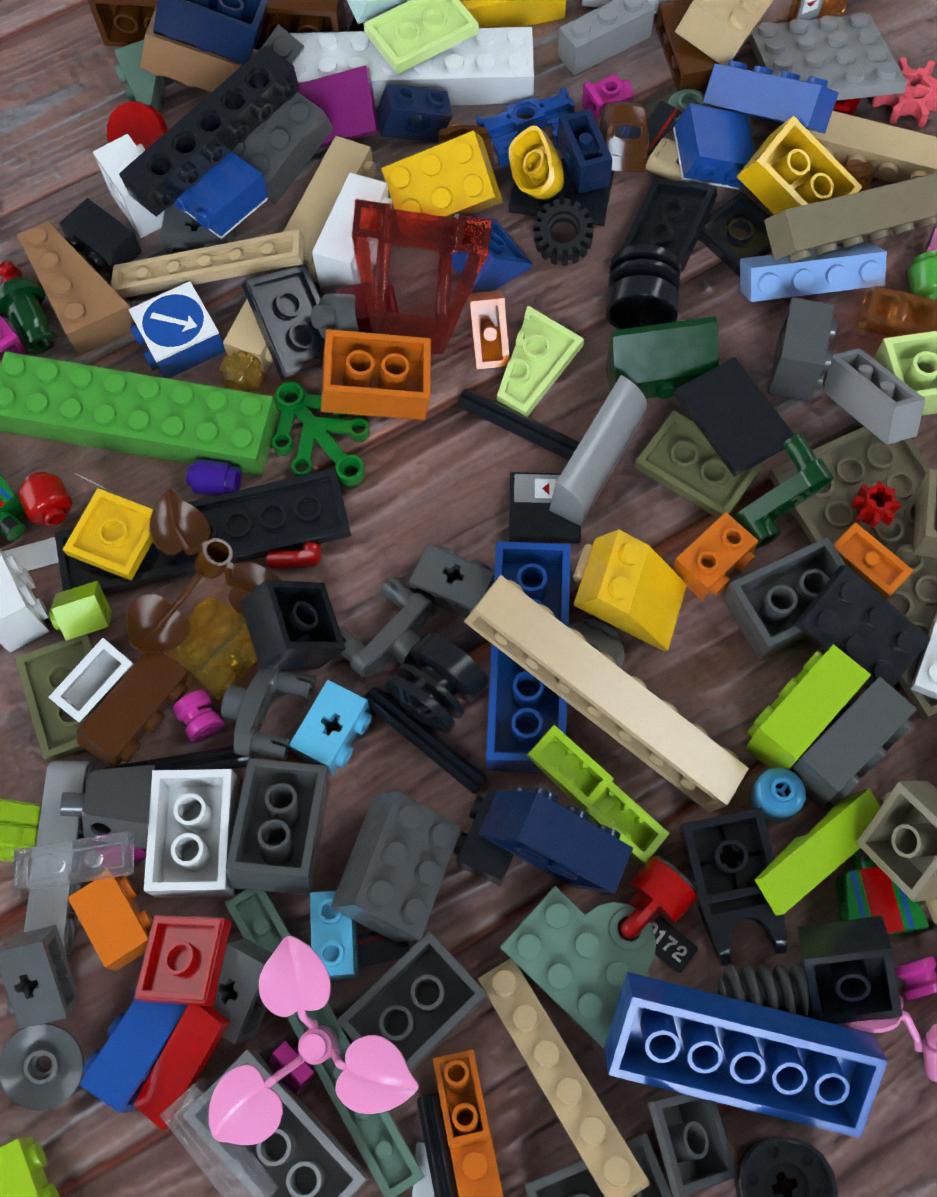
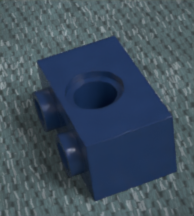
(413, 113)
(584, 151)

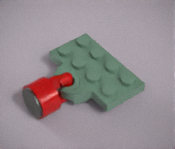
(587, 955)

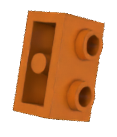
(715, 557)
(113, 920)

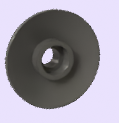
(25, 1078)

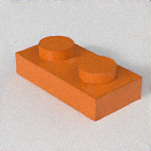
(872, 561)

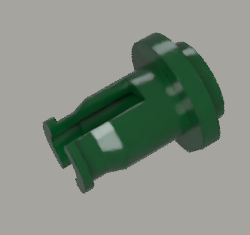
(22, 305)

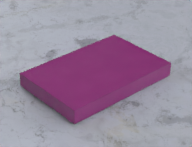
(346, 101)

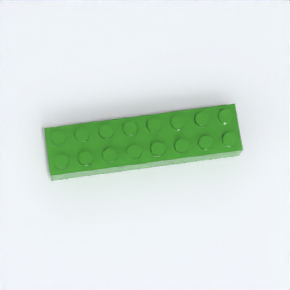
(135, 413)

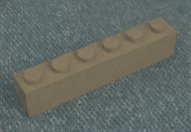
(852, 217)

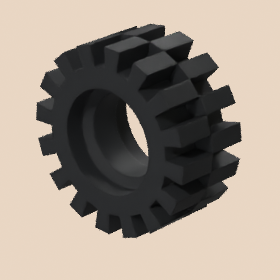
(563, 213)

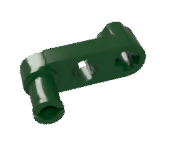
(810, 479)

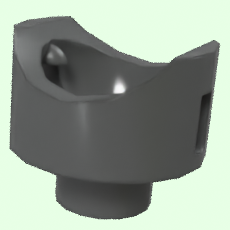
(335, 313)

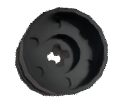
(643, 287)
(441, 677)
(794, 1160)

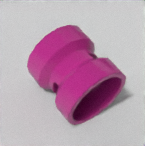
(198, 716)

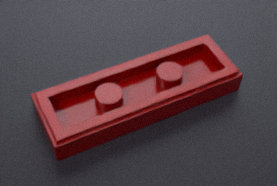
(181, 1061)

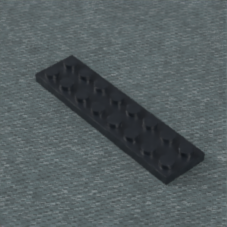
(250, 520)

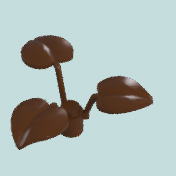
(174, 527)

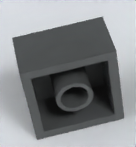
(803, 349)

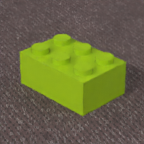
(805, 708)

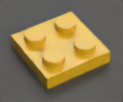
(111, 534)

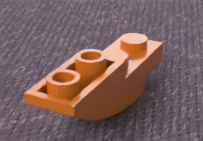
(467, 1125)

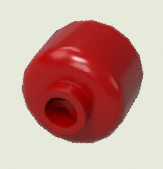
(45, 499)

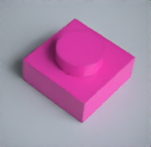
(299, 1077)

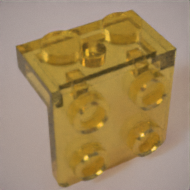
(216, 646)

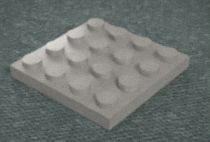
(836, 49)

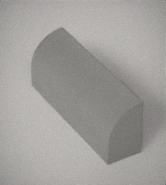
(599, 452)

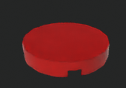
(137, 120)

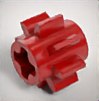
(875, 504)

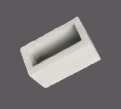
(91, 680)

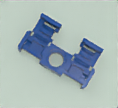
(507, 125)

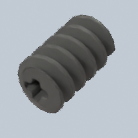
(765, 988)

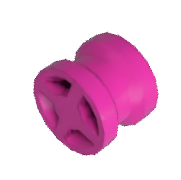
(918, 978)

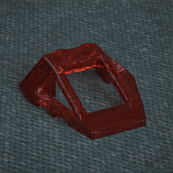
(424, 232)

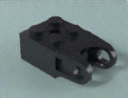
(729, 893)

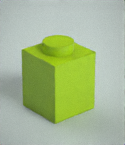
(80, 610)

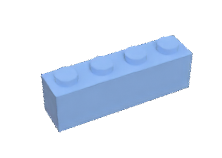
(835, 271)

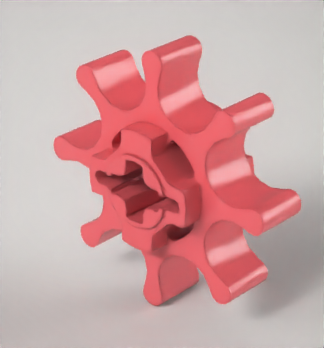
(919, 94)

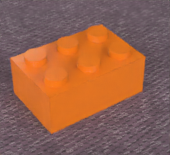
(376, 374)

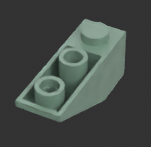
(142, 84)

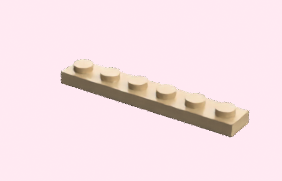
(209, 263)
(563, 1083)

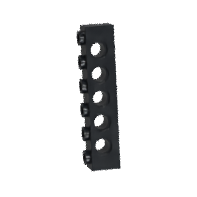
(210, 131)

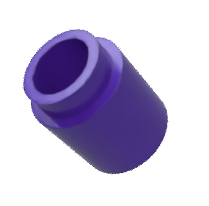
(213, 477)

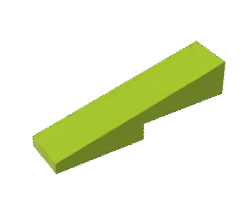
(596, 794)
(818, 853)

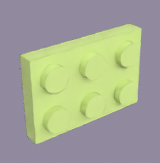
(419, 31)

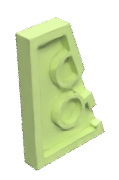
(537, 361)

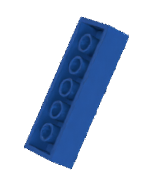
(520, 704)
(744, 1055)

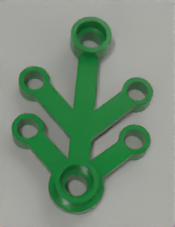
(316, 430)

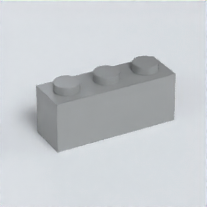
(604, 33)
(874, 396)

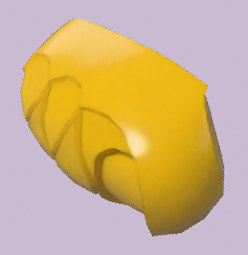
(536, 164)

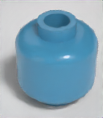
(774, 806)

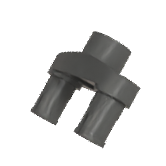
(396, 638)
(250, 708)

